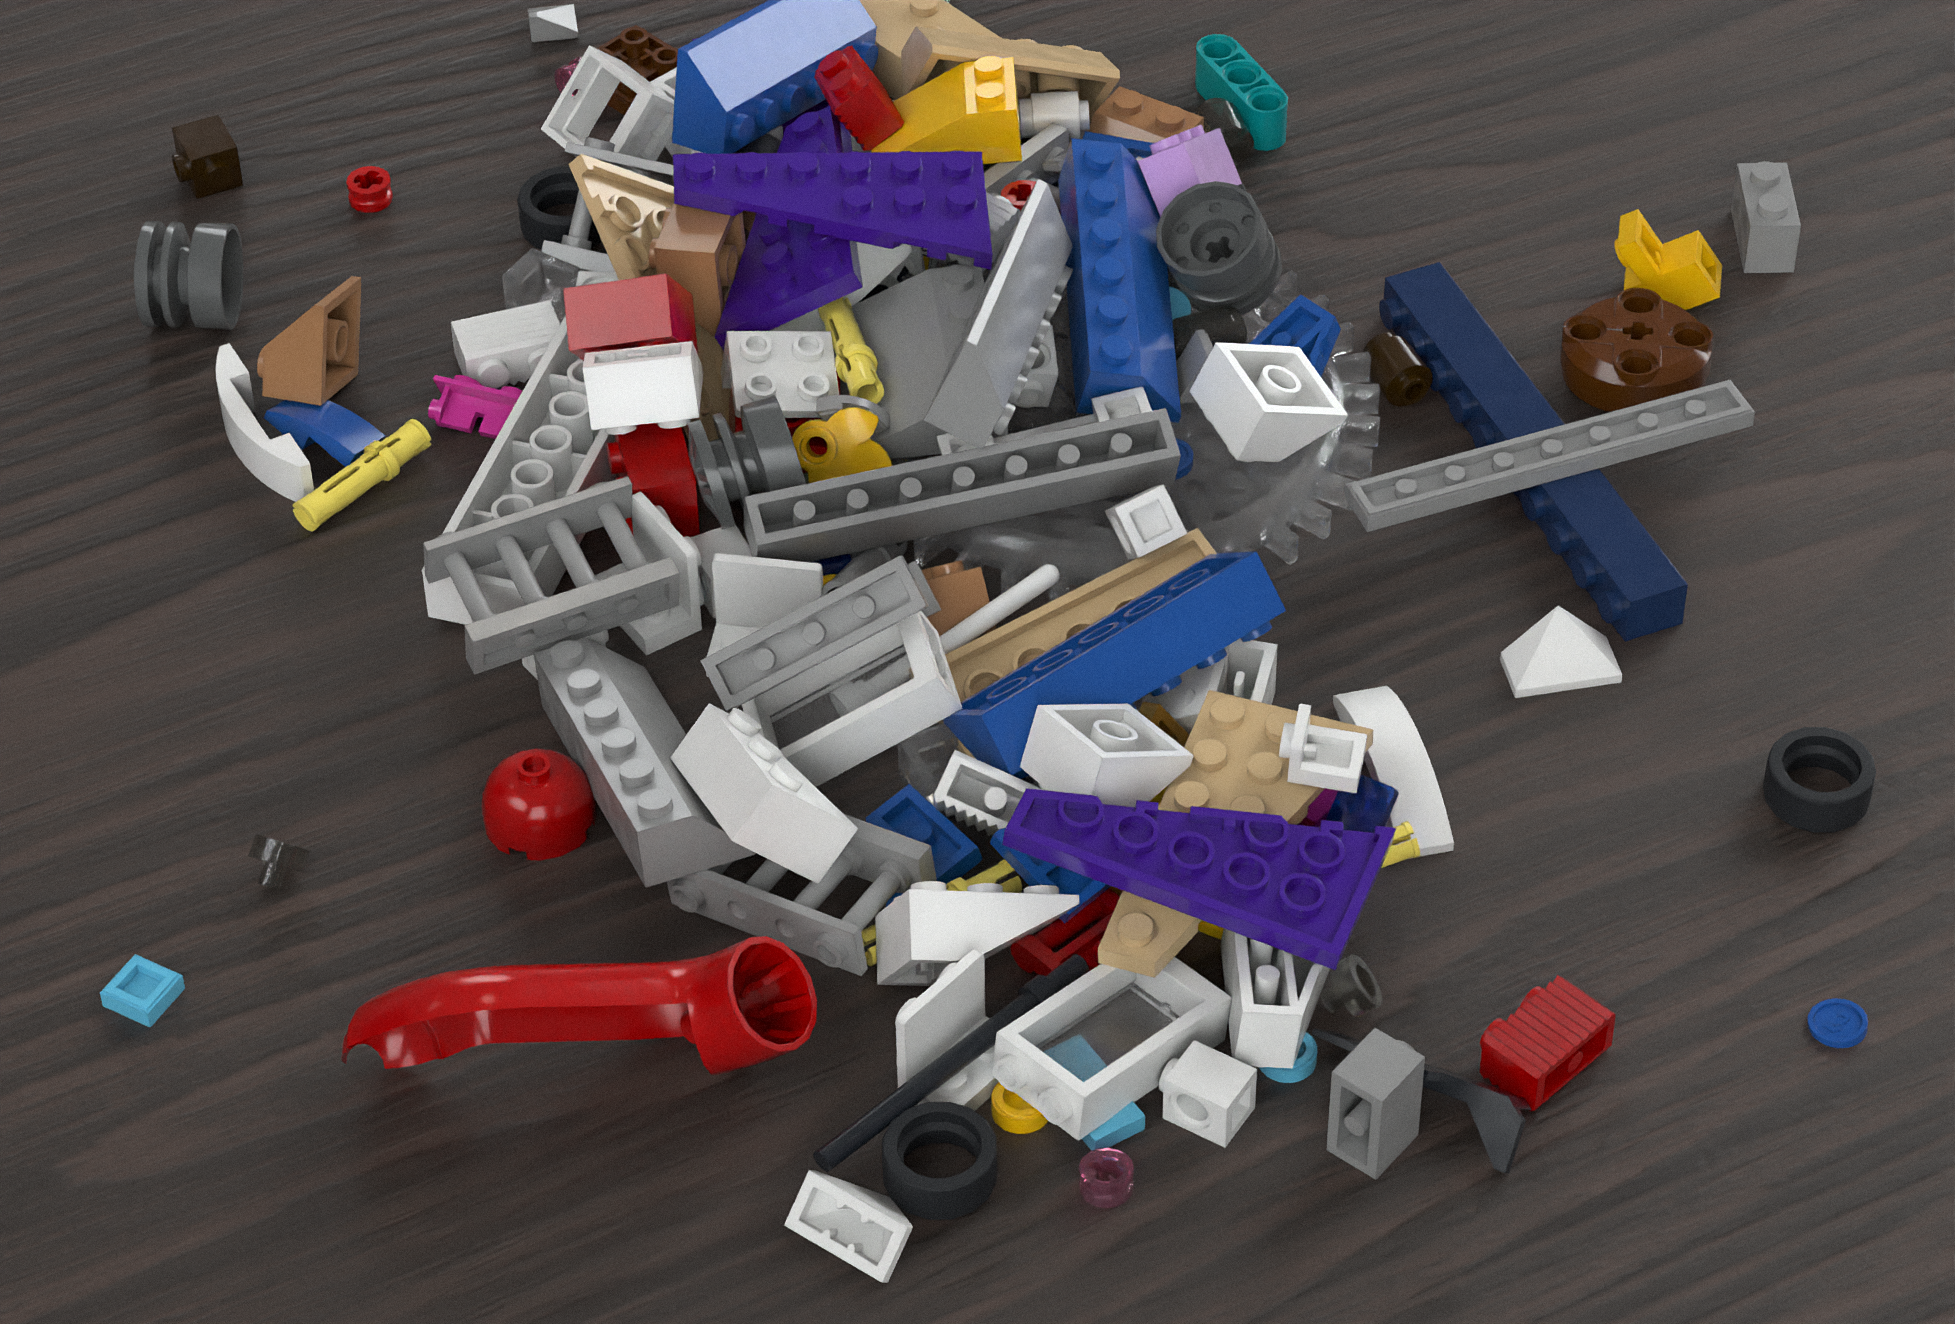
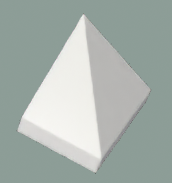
(1559, 657)
(850, 1223)

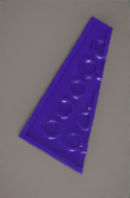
(852, 196)
(791, 267)
(1226, 867)

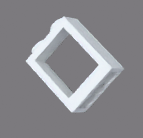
(596, 77)

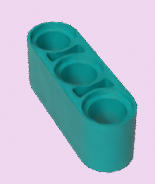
(1232, 74)

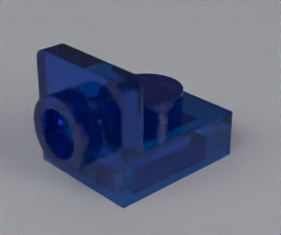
(1366, 808)

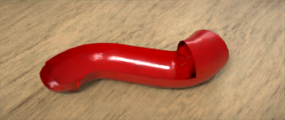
(732, 1004)

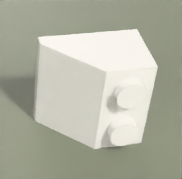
(1265, 400)
(1102, 753)

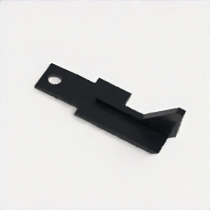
(1492, 1109)

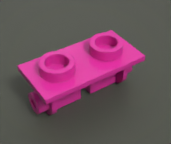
(466, 400)

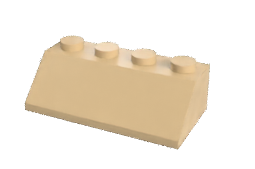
(1037, 66)

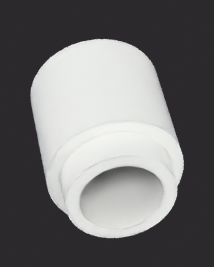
(1053, 107)

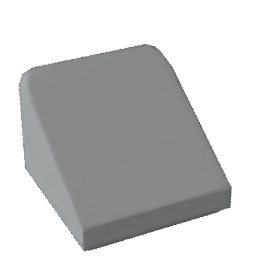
(1191, 363)

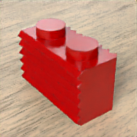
(857, 98)
(1545, 1041)

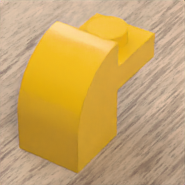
(1678, 271)

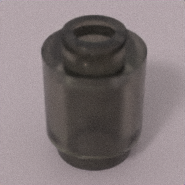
(1226, 116)
(1220, 323)

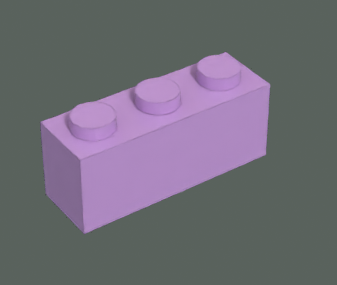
(1185, 162)

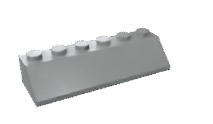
(1005, 325)
(624, 743)

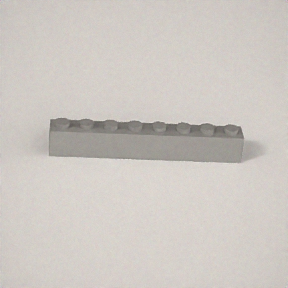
(963, 489)

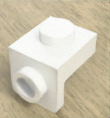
(1322, 754)

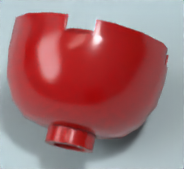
(538, 804)

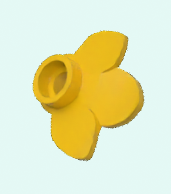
(847, 445)

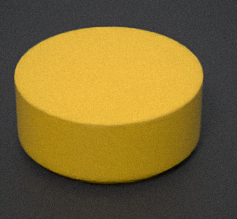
(1014, 1113)

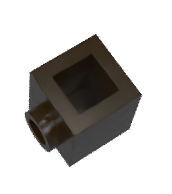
(206, 157)

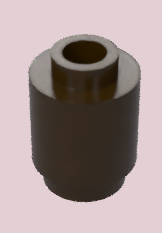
(1398, 369)

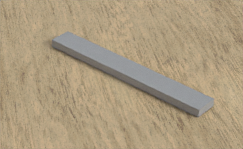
(1548, 455)

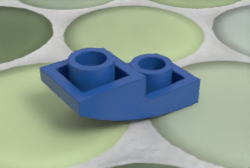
(329, 425)

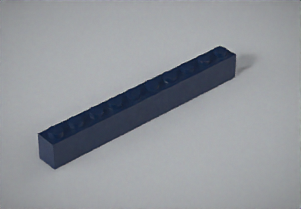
(1498, 402)

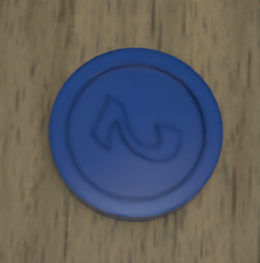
(1838, 1023)

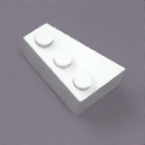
(761, 794)
(1269, 1001)

